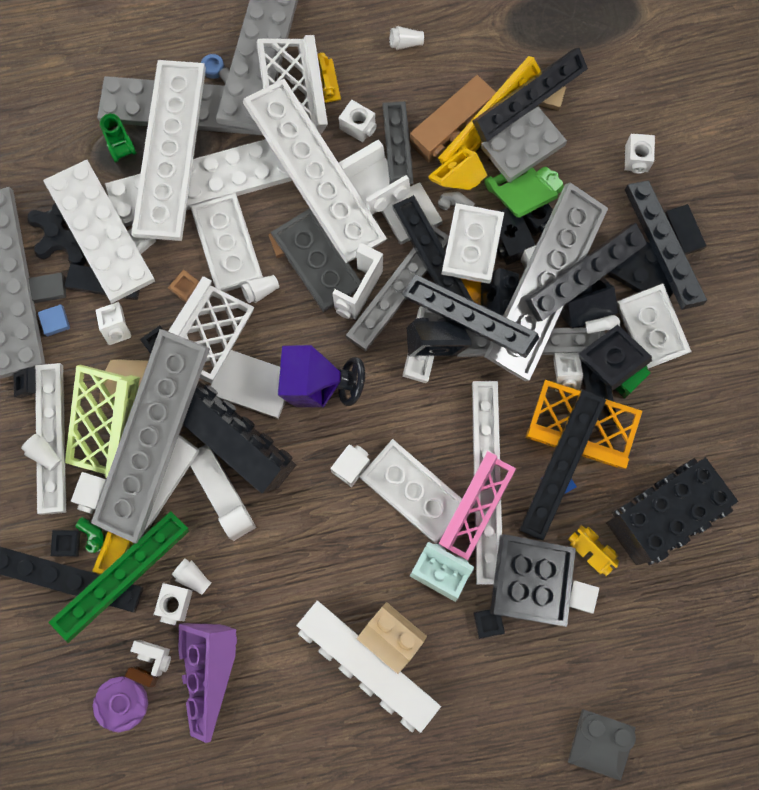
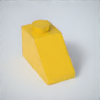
(460, 171)

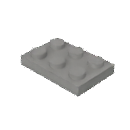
(524, 144)

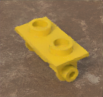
(328, 79)
(601, 557)

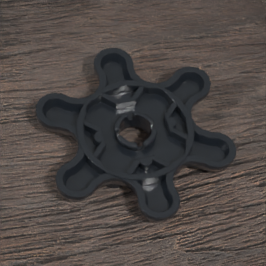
(55, 236)

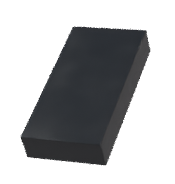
(686, 229)

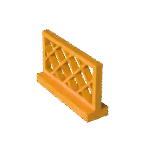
(592, 450)

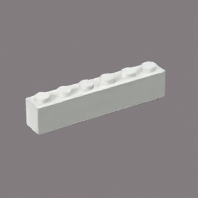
(376, 677)

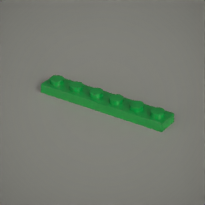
(118, 577)

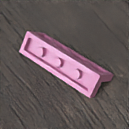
(468, 501)

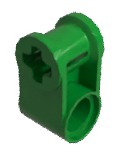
(117, 139)

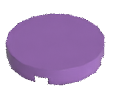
(120, 704)

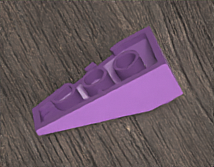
(208, 664)

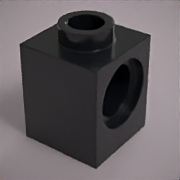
(537, 225)

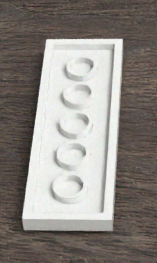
(99, 231)

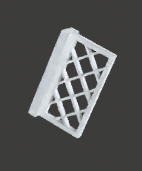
(310, 73)
(195, 307)

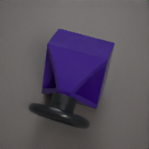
(311, 379)

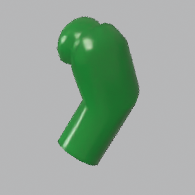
(94, 535)

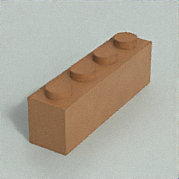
(450, 119)

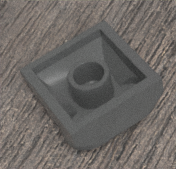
(602, 744)

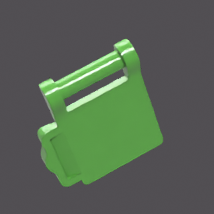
(526, 191)

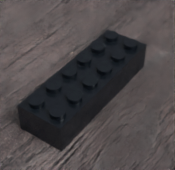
(237, 440)

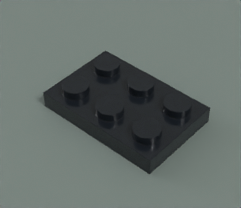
(641, 271)

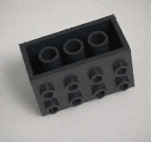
(672, 512)

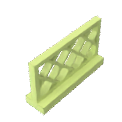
(124, 398)

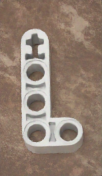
(222, 494)

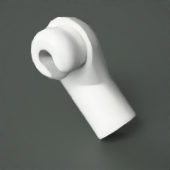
(602, 324)

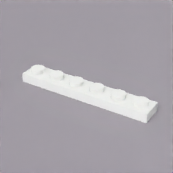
(50, 424)

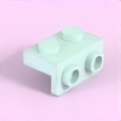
(442, 571)

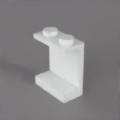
(370, 178)
(371, 263)

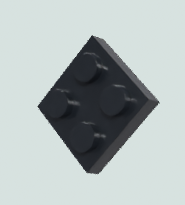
(615, 357)

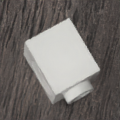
(357, 112)
(643, 145)
(351, 464)
(88, 492)
(167, 592)

